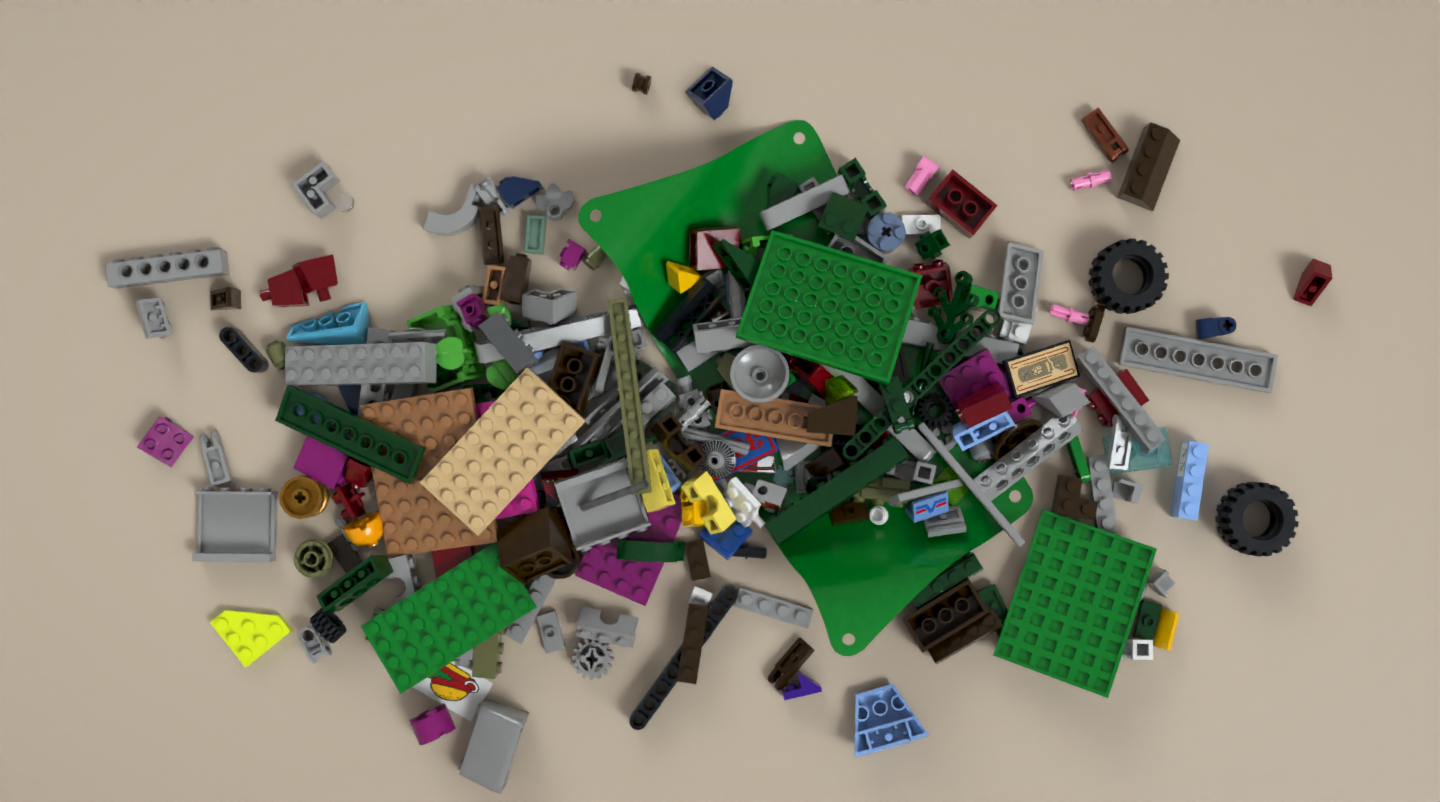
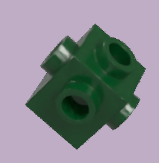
(931, 244)

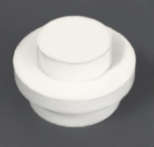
(878, 515)

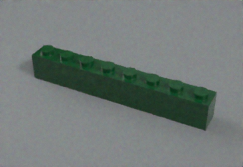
(837, 490)

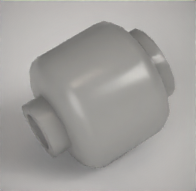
(983, 451)

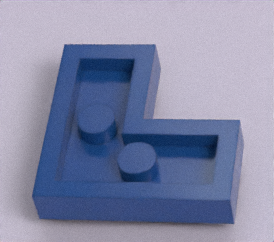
(727, 542)

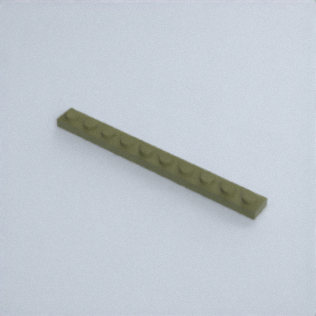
(629, 393)

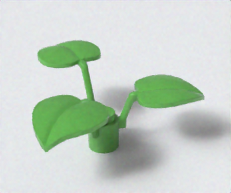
(450, 356)

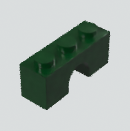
(861, 189)

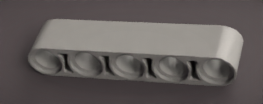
(803, 202)

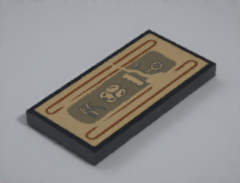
(1041, 368)

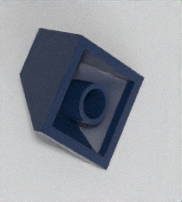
(711, 93)

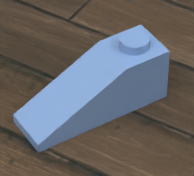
(974, 435)

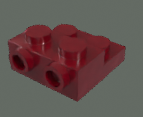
(932, 277)

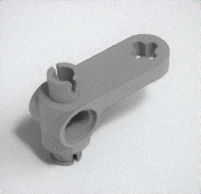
(607, 361)

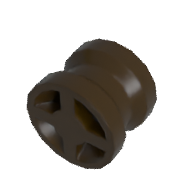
(641, 83)

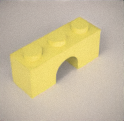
(718, 513)

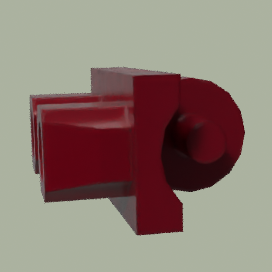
(351, 501)

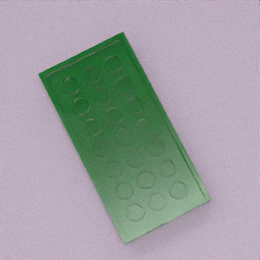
(447, 618)

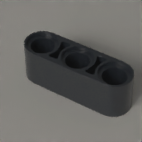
(236, 345)

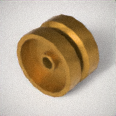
(293, 499)

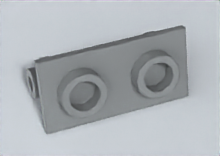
(491, 195)

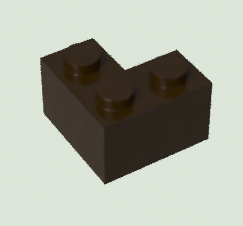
(1067, 500)

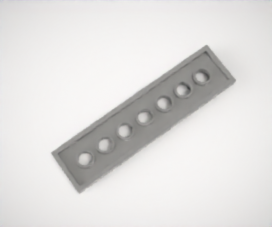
(1208, 351)

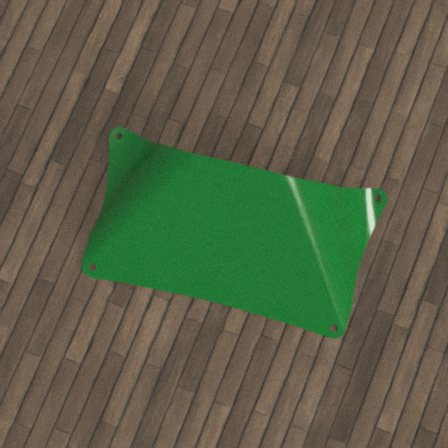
(854, 569)

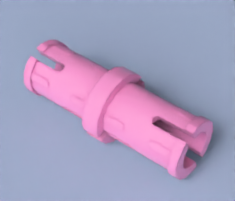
(1090, 180)

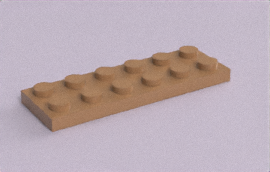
(772, 419)

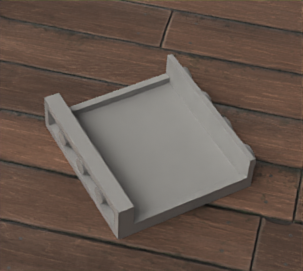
(606, 520)
(236, 525)

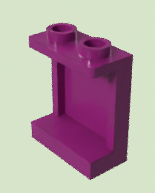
(322, 463)

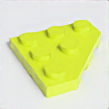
(250, 632)

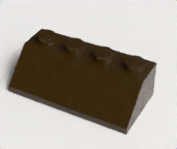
(1149, 166)
(574, 375)
(945, 615)

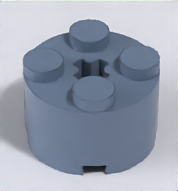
(892, 225)

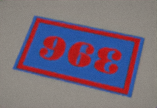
(760, 448)

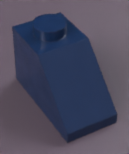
(517, 189)

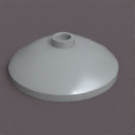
(756, 361)

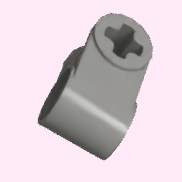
(314, 644)

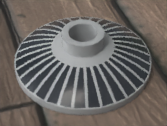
(723, 453)

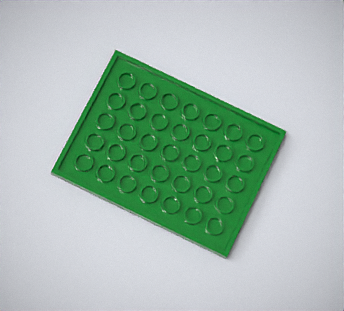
(829, 307)

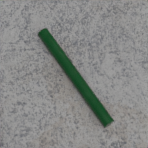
(925, 362)

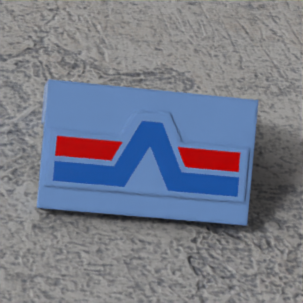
(928, 507)

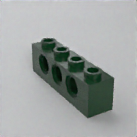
(355, 583)

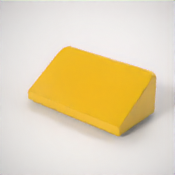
(1165, 629)

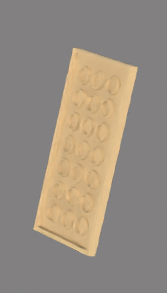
(503, 451)

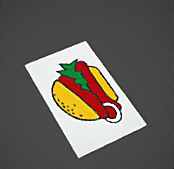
(456, 689)

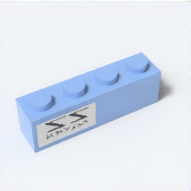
(1189, 480)

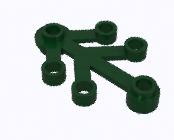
(954, 309)

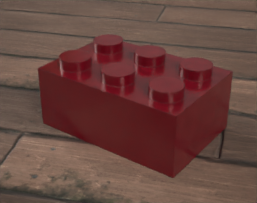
(961, 204)

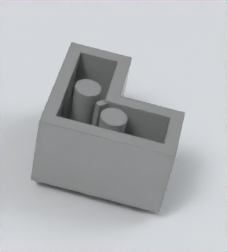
(313, 188)
(549, 306)

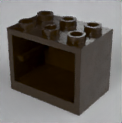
(534, 545)

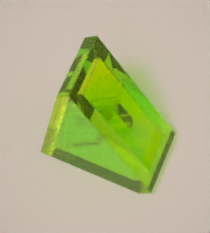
(838, 389)

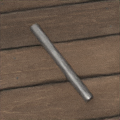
(614, 495)

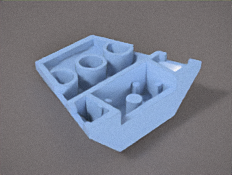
(884, 721)

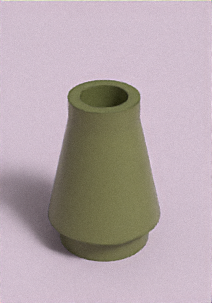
(594, 257)

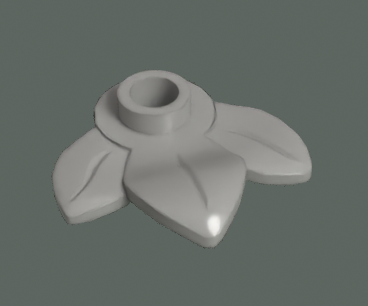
(554, 199)

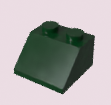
(842, 217)

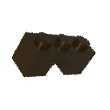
(669, 434)

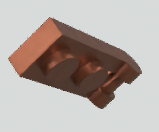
(1105, 134)

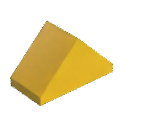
(681, 276)

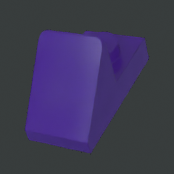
(806, 687)

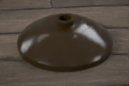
(1014, 436)

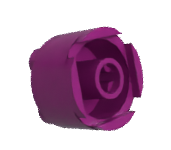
(432, 724)

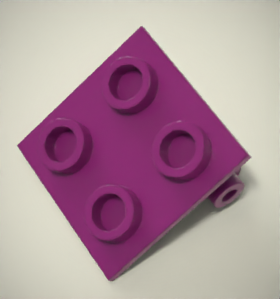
(165, 441)

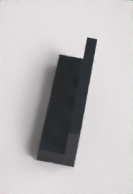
(686, 312)

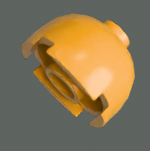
(365, 531)

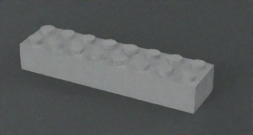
(360, 364)

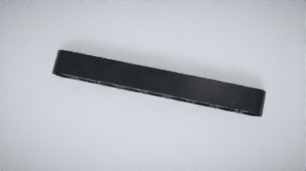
(669, 681)

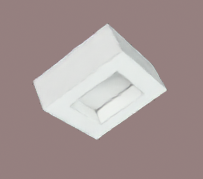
(700, 596)

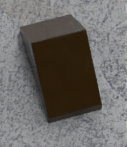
(225, 299)

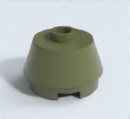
(313, 558)

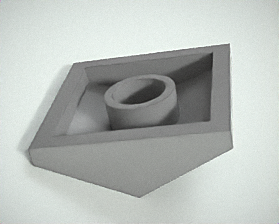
(1062, 398)

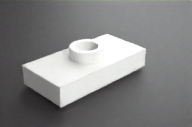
(921, 224)

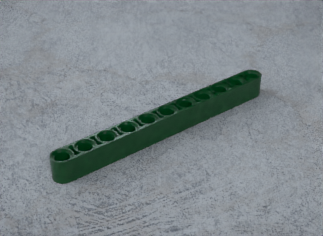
(926, 376)

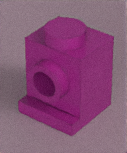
(572, 255)
(473, 310)

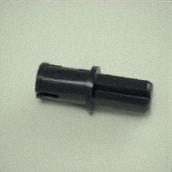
(751, 552)

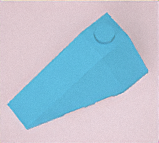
(340, 328)

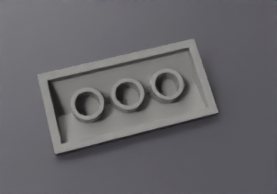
(1020, 283)

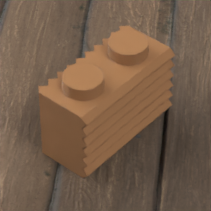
(493, 285)

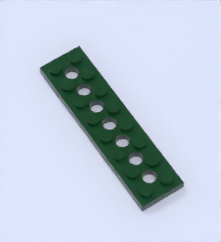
(361, 428)

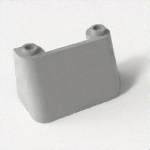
(492, 745)

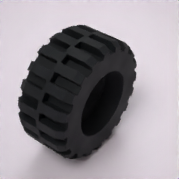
(1150, 265)
(1281, 519)

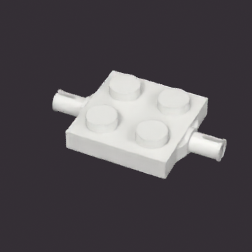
(742, 502)

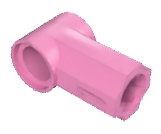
(923, 172)

